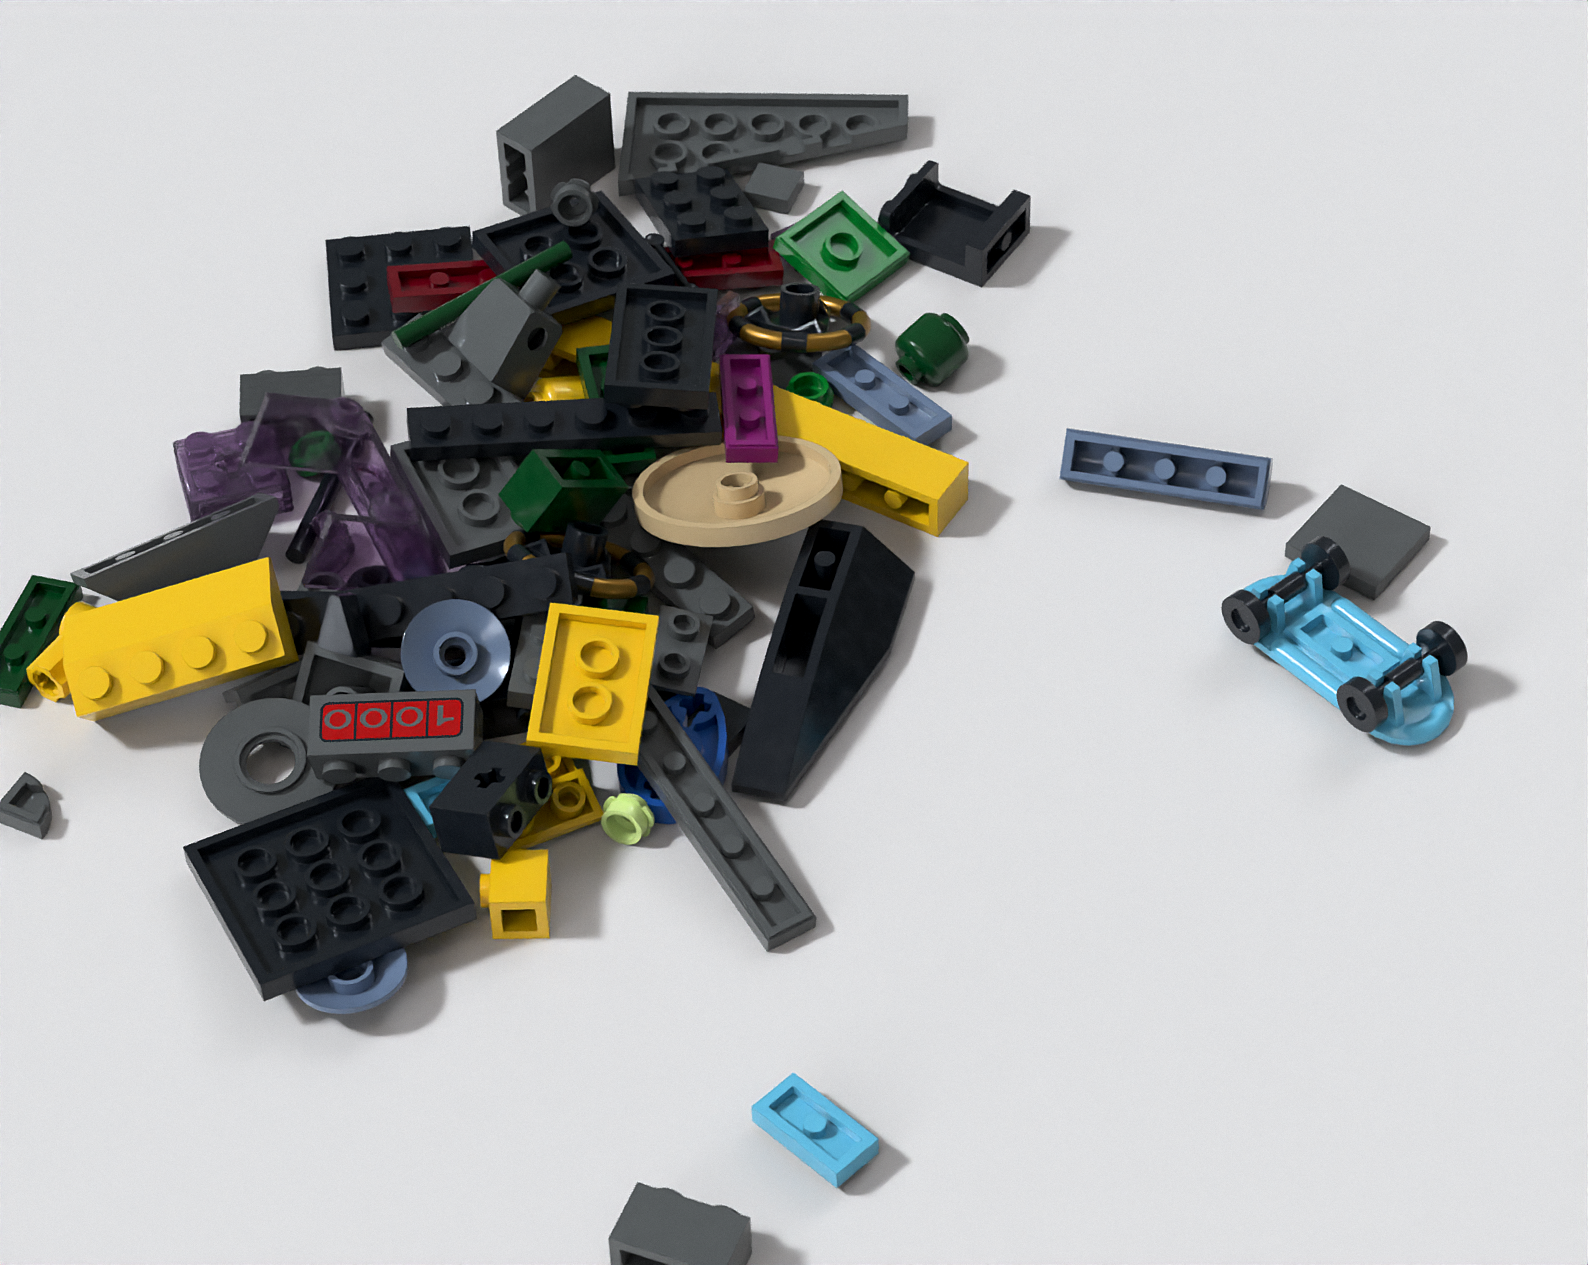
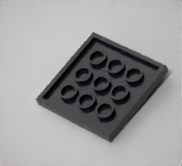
(328, 885)

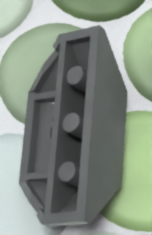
(186, 553)

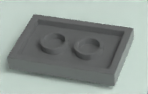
(460, 503)

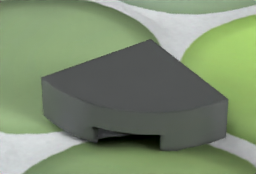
(27, 807)

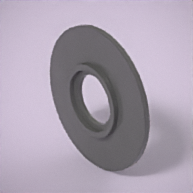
(229, 746)

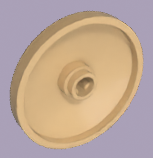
(713, 503)

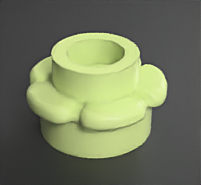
(627, 818)

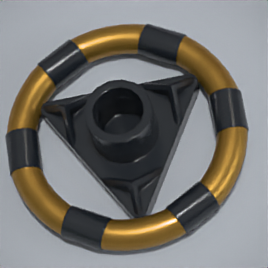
(800, 320)
(590, 556)

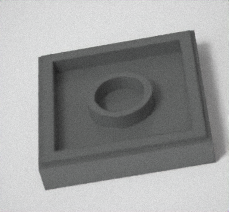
(1370, 534)

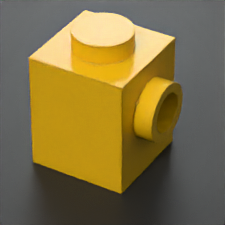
(518, 894)

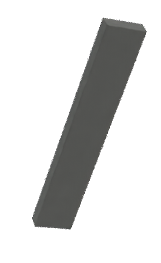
(719, 830)

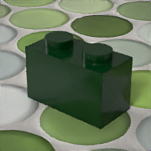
(562, 487)

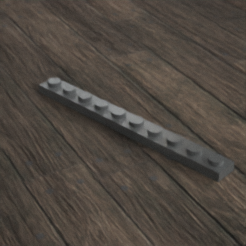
(679, 575)

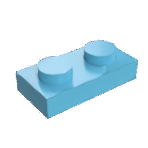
(815, 1130)

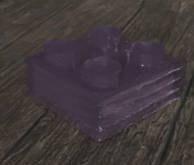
(216, 477)

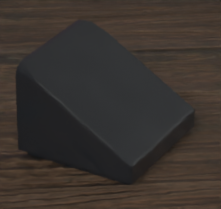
(344, 627)

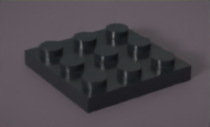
(602, 249)
(358, 279)

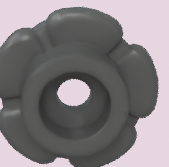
(573, 214)

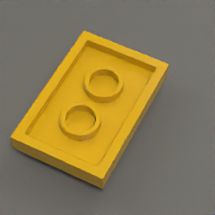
(593, 683)

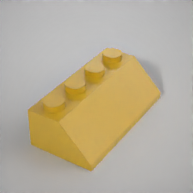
(176, 640)

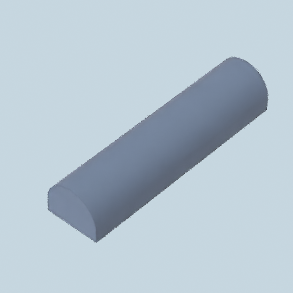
(1166, 468)

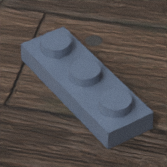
(882, 395)

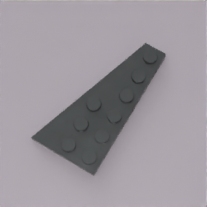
(741, 129)

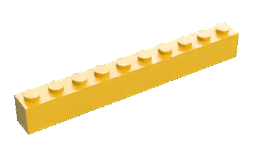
(877, 465)

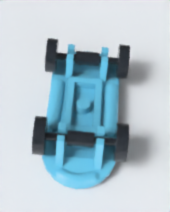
(1345, 653)

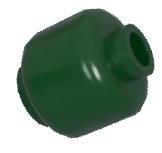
(931, 349)

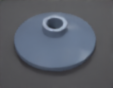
(461, 626)
(358, 986)

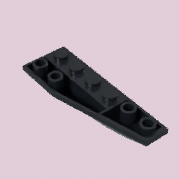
(821, 653)

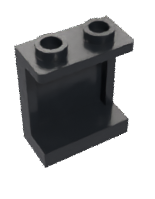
(953, 228)

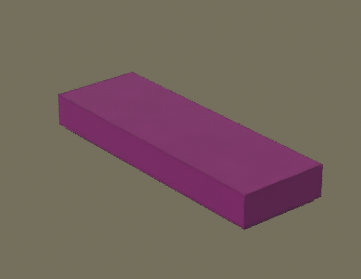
(748, 408)

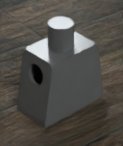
(509, 332)

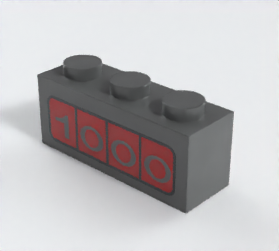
(393, 734)

